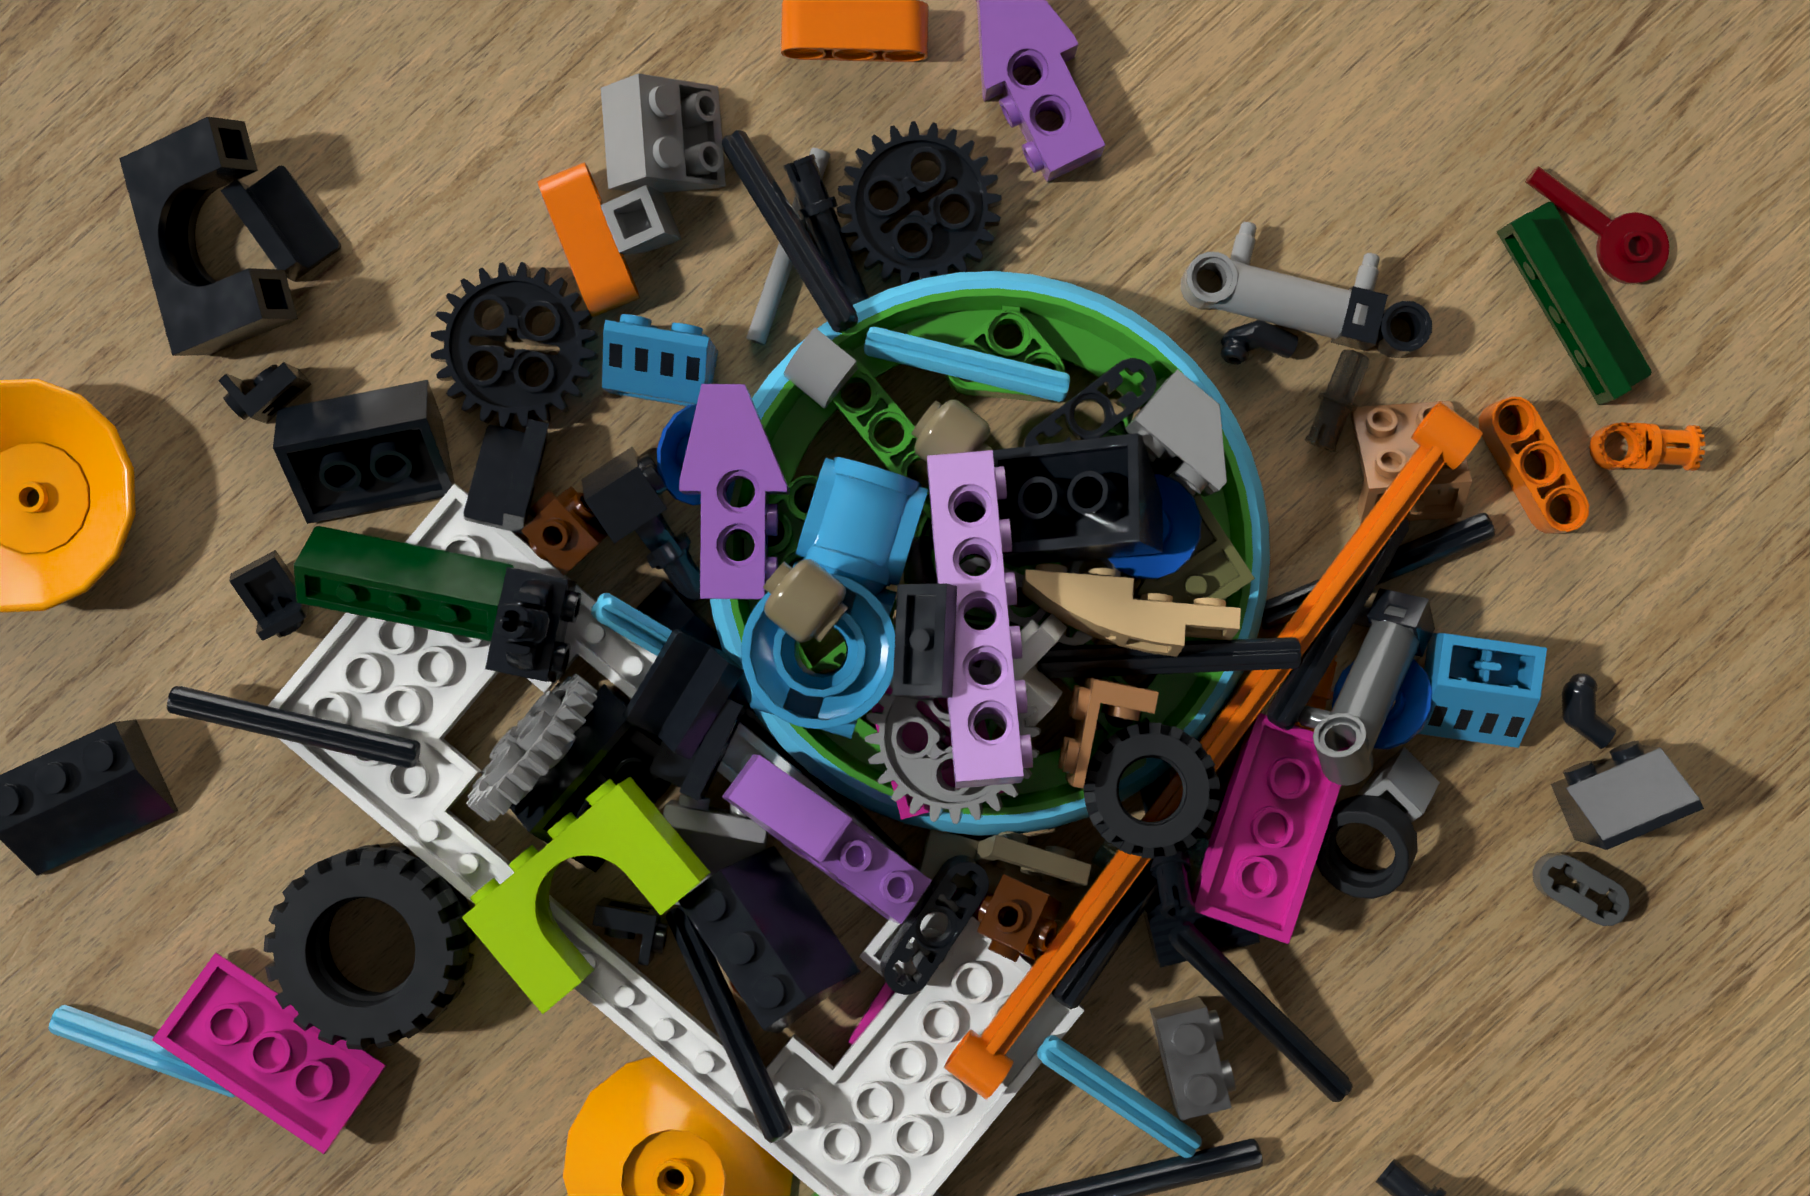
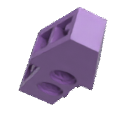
(1035, 36)
(726, 446)
(826, 838)

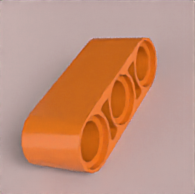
(855, 30)
(587, 240)
(1556, 476)

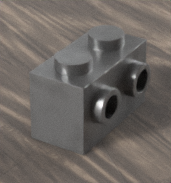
(1191, 1058)

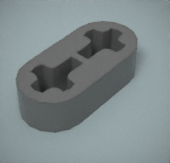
(1575, 898)

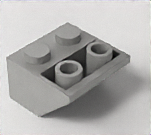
(662, 134)
(1185, 433)

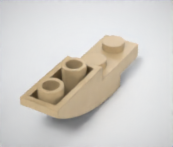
(1105, 609)

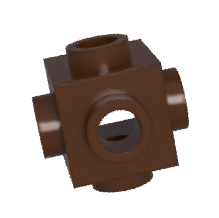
(563, 529)
(1018, 919)

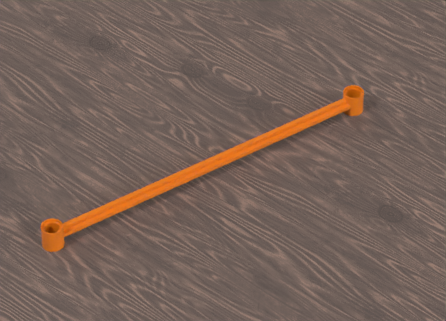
(1443, 440)

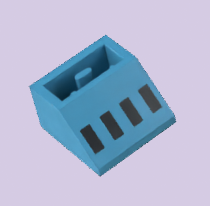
(655, 361)
(1482, 688)

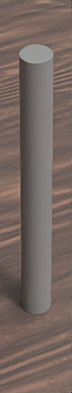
(778, 275)

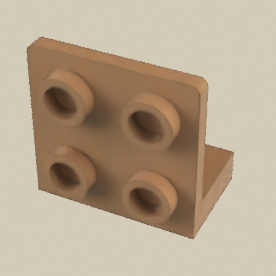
(1384, 449)
(1118, 701)

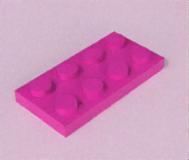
(1267, 832)
(252, 1047)

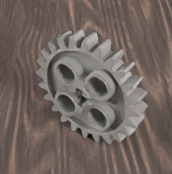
(532, 747)
(920, 771)

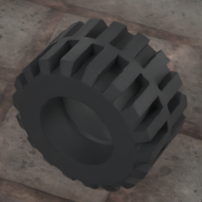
(1198, 797)

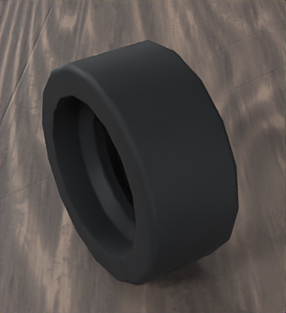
(1392, 823)

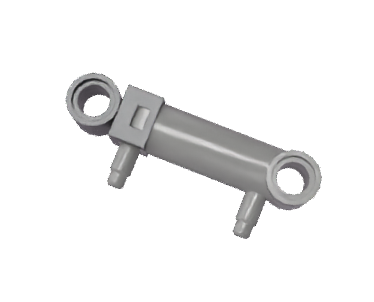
(1347, 316)

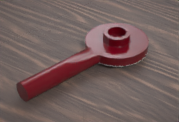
(1627, 247)

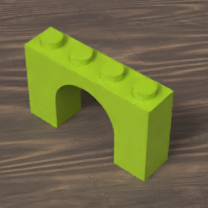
(517, 915)

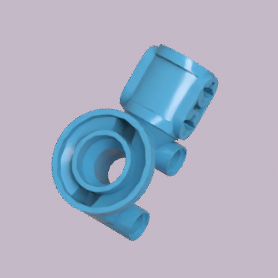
(862, 536)

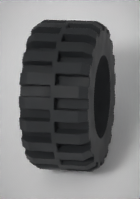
(317, 986)

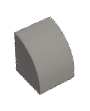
(640, 221)
(820, 368)
(1404, 783)

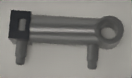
(1398, 631)

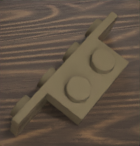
(1008, 853)

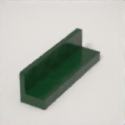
(1575, 303)
(399, 582)

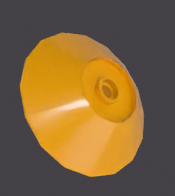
(84, 488)
(655, 1122)

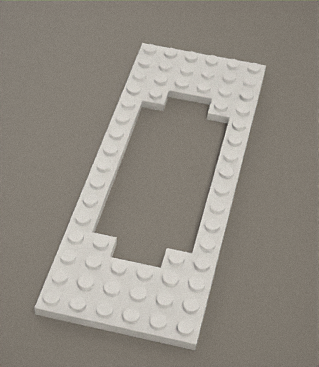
(866, 1127)

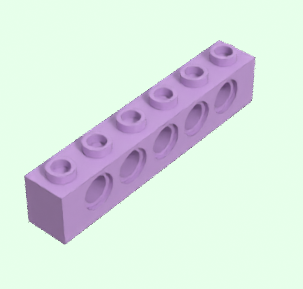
(951, 482)

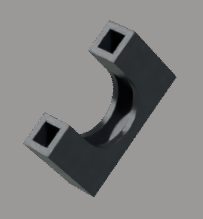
(166, 191)

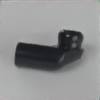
(1256, 335)
(1580, 710)

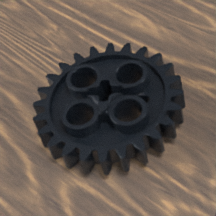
(891, 168)
(521, 301)

